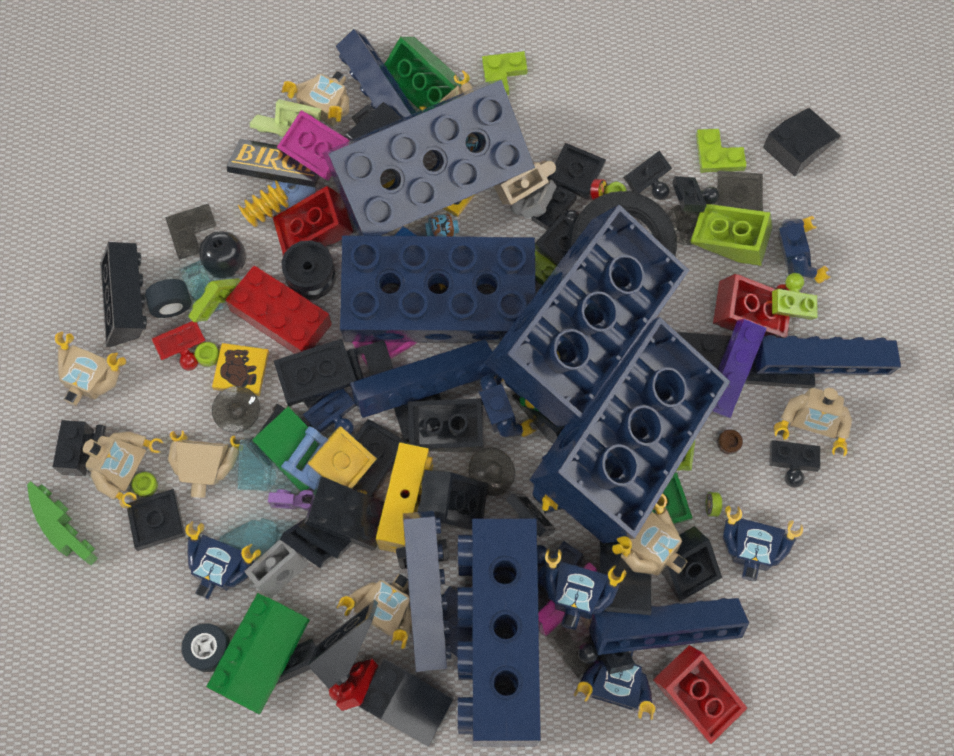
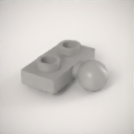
(536, 202)

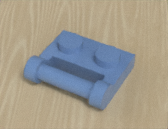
(307, 474)

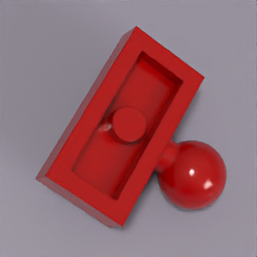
(180, 341)
(352, 692)

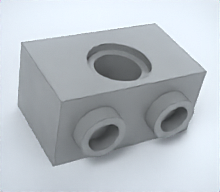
(276, 568)

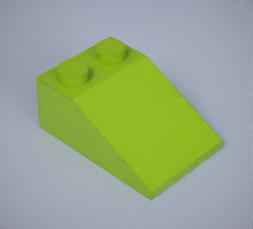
(734, 233)

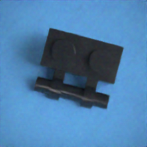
(69, 453)

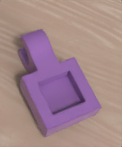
(286, 500)

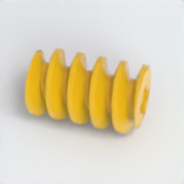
(264, 204)

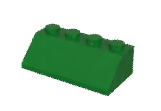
(420, 73)
(258, 653)

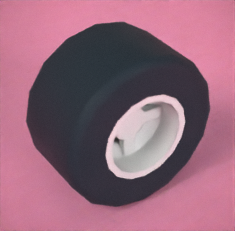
(168, 298)
(197, 644)

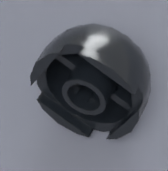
(222, 254)

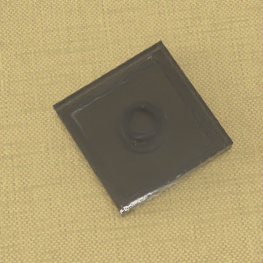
(740, 190)

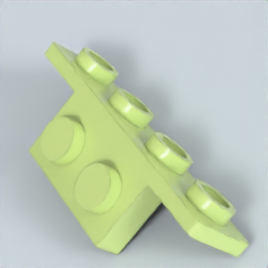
(284, 117)

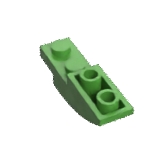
(54, 524)

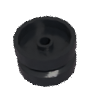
(309, 269)

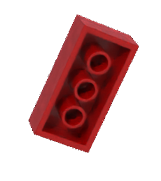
(278, 311)

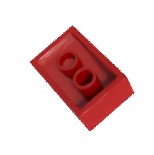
(316, 218)
(748, 300)
(700, 693)

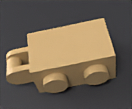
(525, 183)

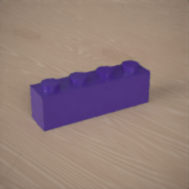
(737, 363)

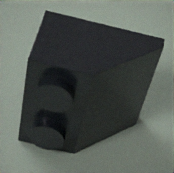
(701, 565)

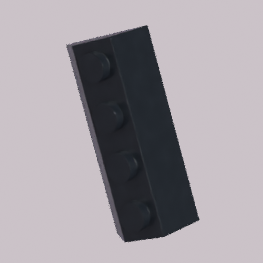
(122, 293)

